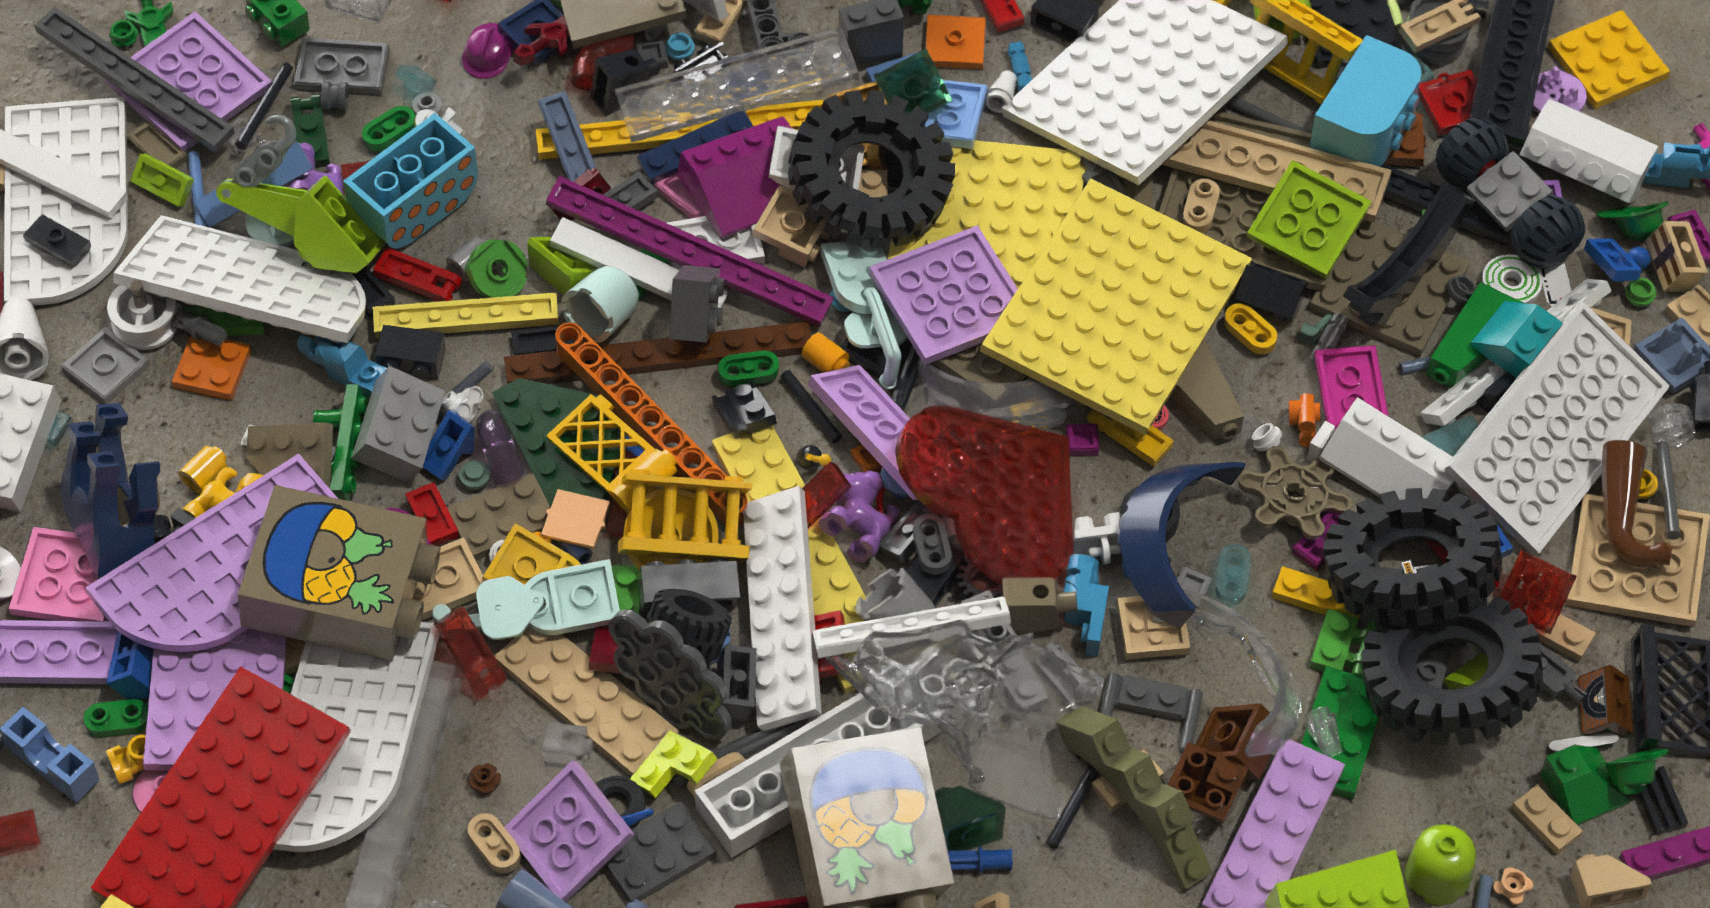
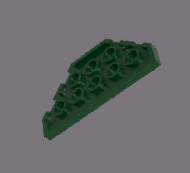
(534, 411)

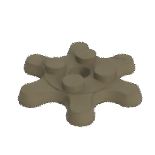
(1289, 477)

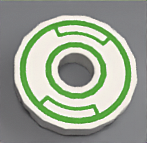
(1513, 267)

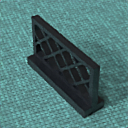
(1648, 688)

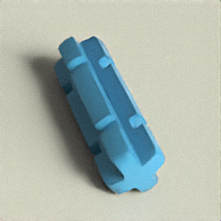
(1019, 64)

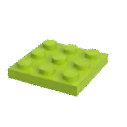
(1309, 219)

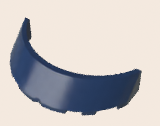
(1144, 536)

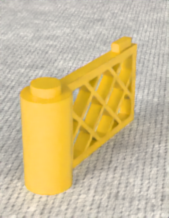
(651, 459)

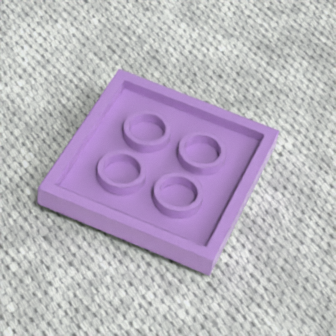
(569, 831)

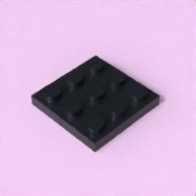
(1359, 18)

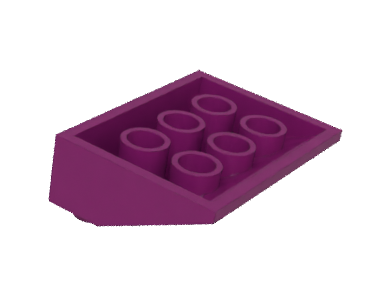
(732, 176)

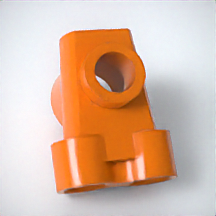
(1305, 415)

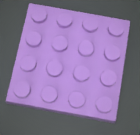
(202, 67)
(946, 293)

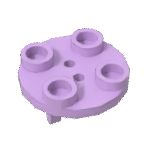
(1556, 81)

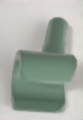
(1310, 333)

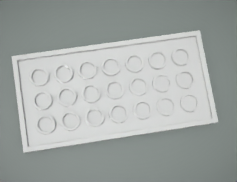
(1549, 428)

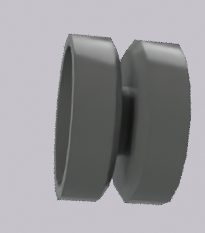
(1444, 51)

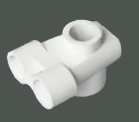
(462, 403)

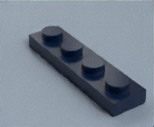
(664, 159)

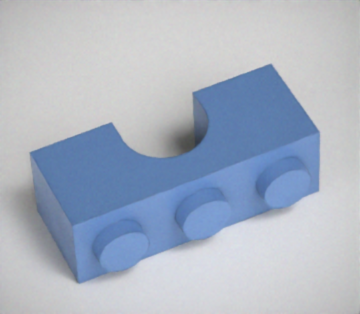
(61, 766)

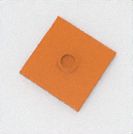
(956, 41)

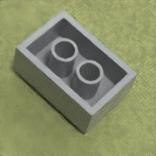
(398, 424)

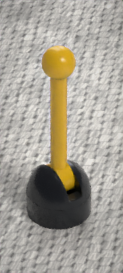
(813, 458)

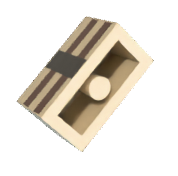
(1676, 256)

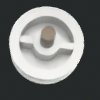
(141, 317)

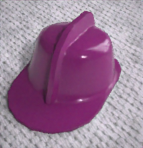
(486, 52)

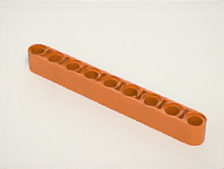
(644, 411)

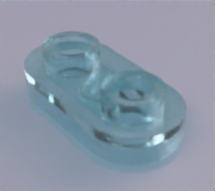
(1233, 576)

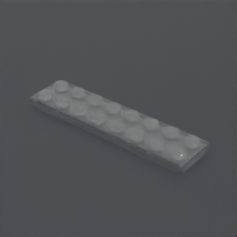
(736, 84)

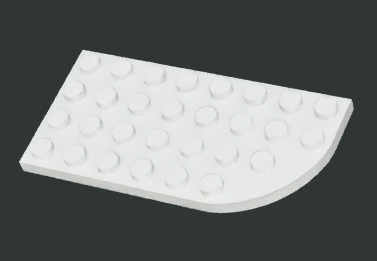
(93, 139)
(244, 279)
(381, 708)

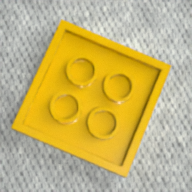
(1609, 58)

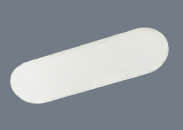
(1588, 740)

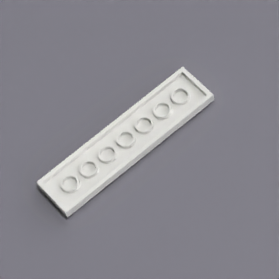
(781, 609)

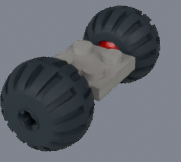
(1479, 161)

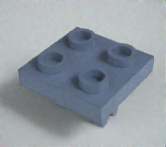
(1675, 354)

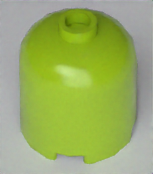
(1441, 864)

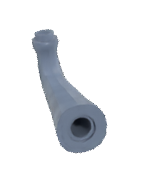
(528, 892)

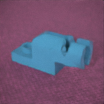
(1678, 165)
(343, 361)
(1091, 600)

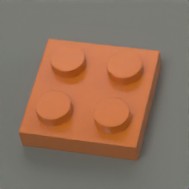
(212, 368)

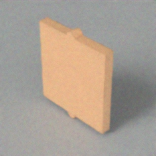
(575, 519)

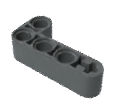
(766, 25)

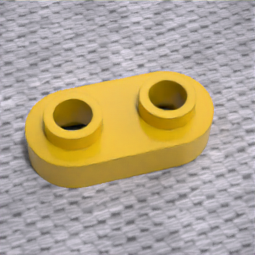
(1252, 329)

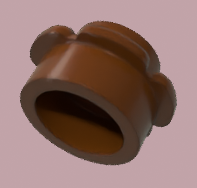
(484, 786)

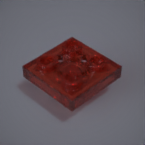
(1544, 595)

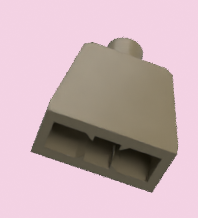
(1036, 604)

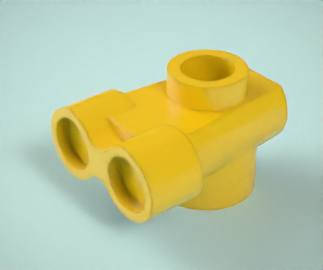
(129, 759)

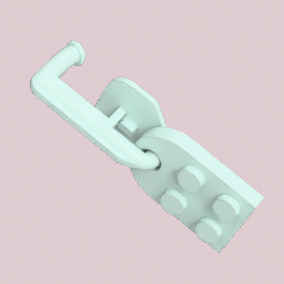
(871, 321)
(574, 600)

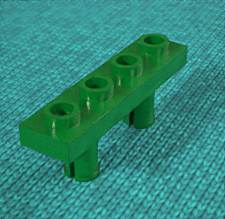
(349, 423)

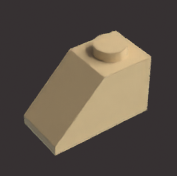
(1607, 881)

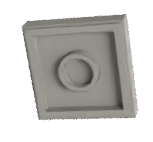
(105, 365)

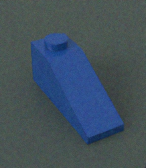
(130, 668)

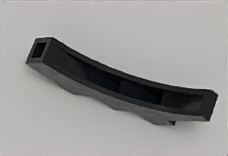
(1401, 272)

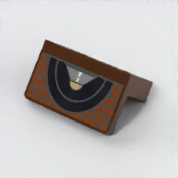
(1606, 702)

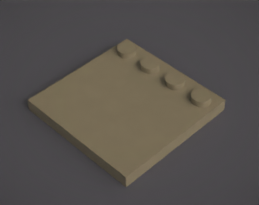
(607, 19)

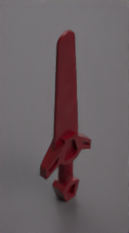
(550, 35)

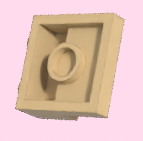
(789, 228)

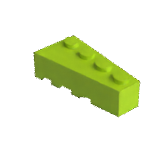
(1357, 884)

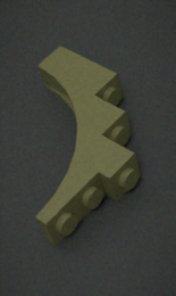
(1133, 774)

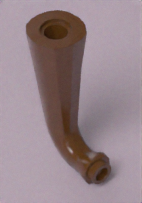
(1621, 482)

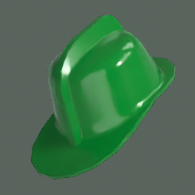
(1636, 221)
(1634, 770)

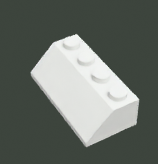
(1589, 150)
(1385, 454)

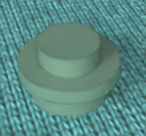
(474, 475)

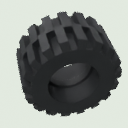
(696, 617)

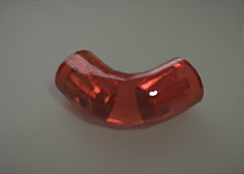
(585, 61)

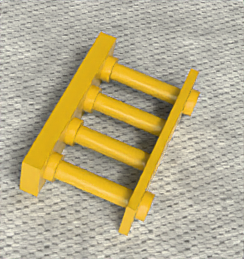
(1319, 32)
(668, 542)

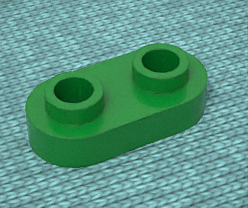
(387, 128)
(748, 368)
(116, 718)

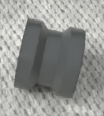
(334, 96)

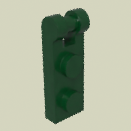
(311, 127)

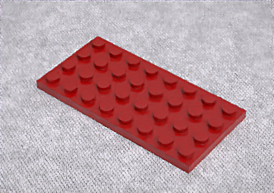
(224, 800)

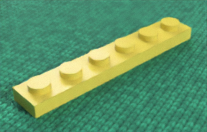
(470, 314)

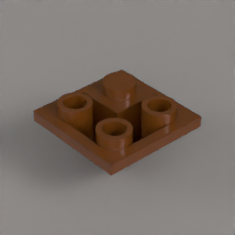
(1209, 782)

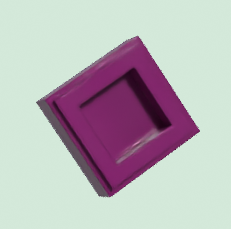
(1083, 439)

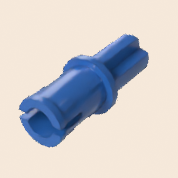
(981, 860)

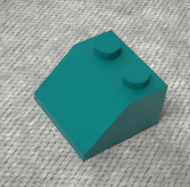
(1516, 335)

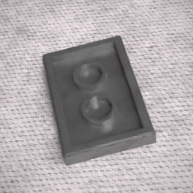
(339, 61)

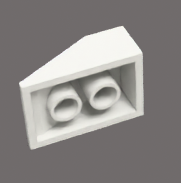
(849, 163)

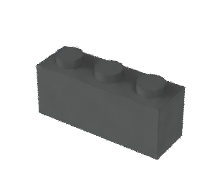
(713, 579)

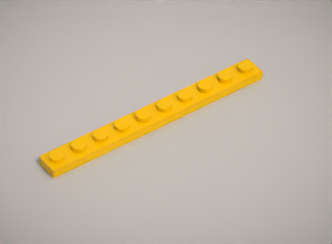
(614, 137)

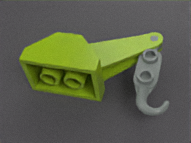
(318, 218)

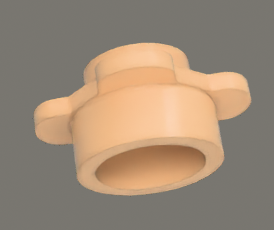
(1516, 877)

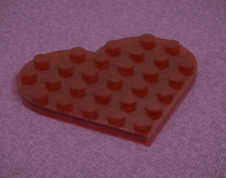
(998, 484)

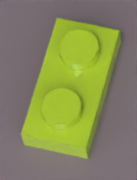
(162, 180)

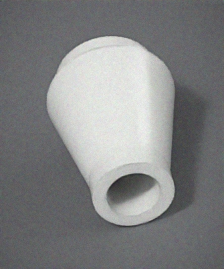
(1001, 91)

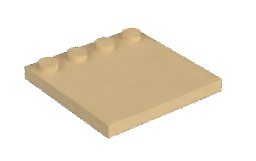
(1639, 591)

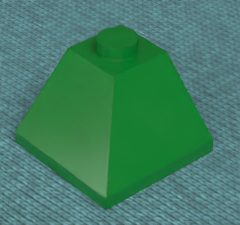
(1581, 783)

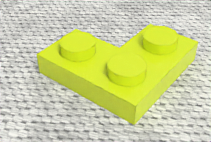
(673, 756)

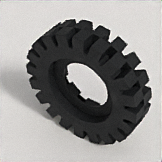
(853, 121)
(1362, 535)
(1499, 695)

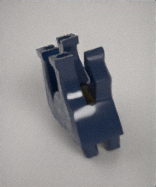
(102, 506)

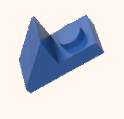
(448, 443)

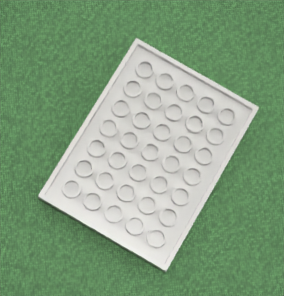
(1144, 81)

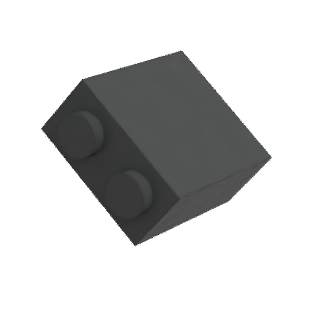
(873, 32)

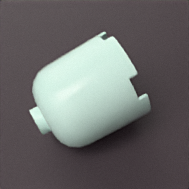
(601, 302)

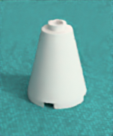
(21, 341)

